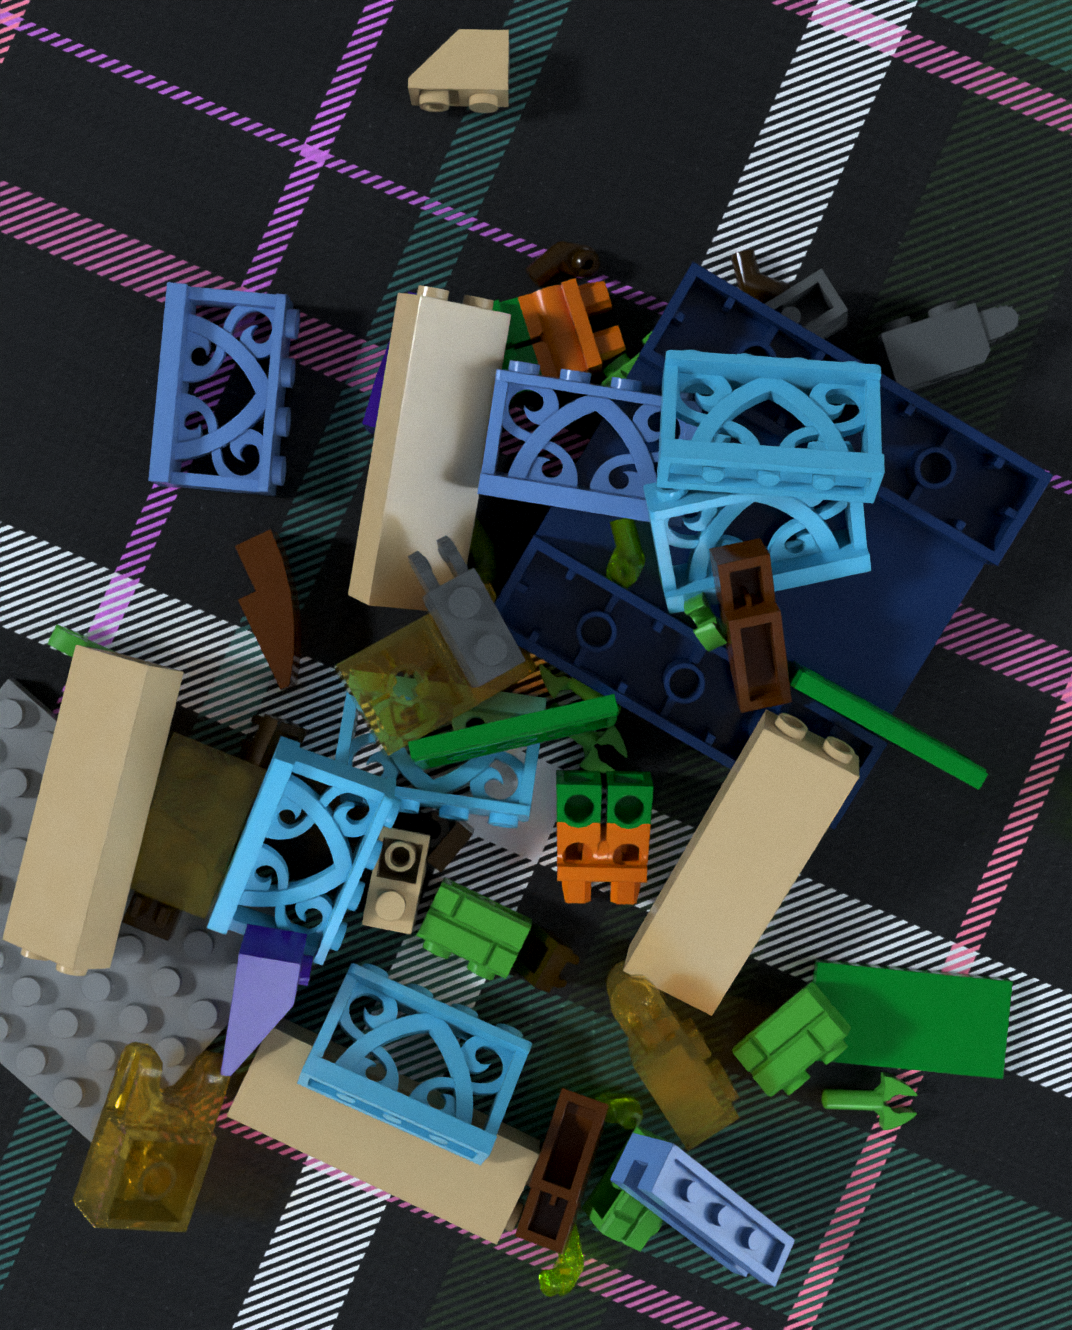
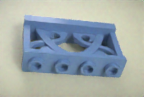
(180, 337)
(525, 477)

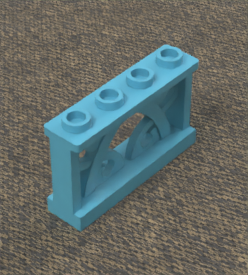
(798, 385)
(809, 559)
(475, 771)
(285, 791)
(448, 1127)

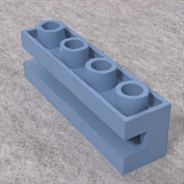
(702, 1208)

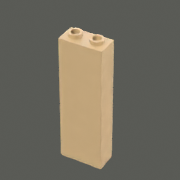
(427, 442)
(92, 809)
(742, 860)
(429, 1177)

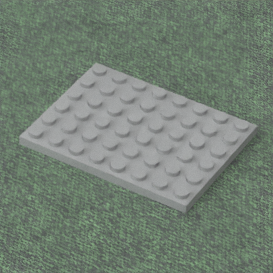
(69, 1030)

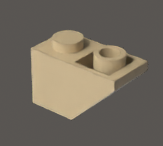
(465, 72)
(397, 881)

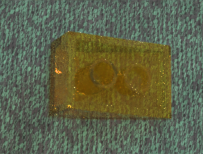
(194, 824)

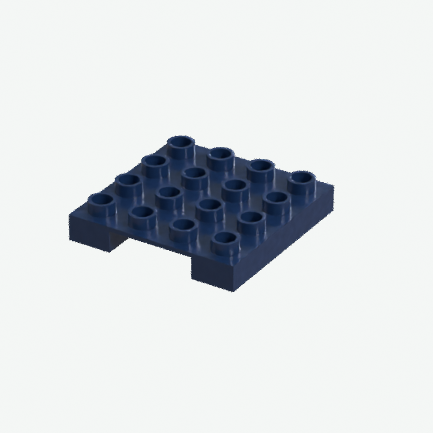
(936, 520)

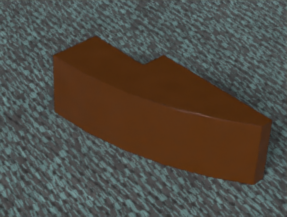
(274, 605)
(751, 624)
(562, 1171)

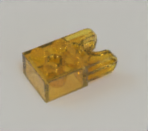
(440, 687)
(672, 1058)
(151, 1143)

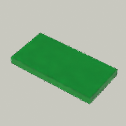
(886, 725)
(514, 732)
(919, 1017)

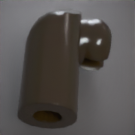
(563, 258)
(751, 281)

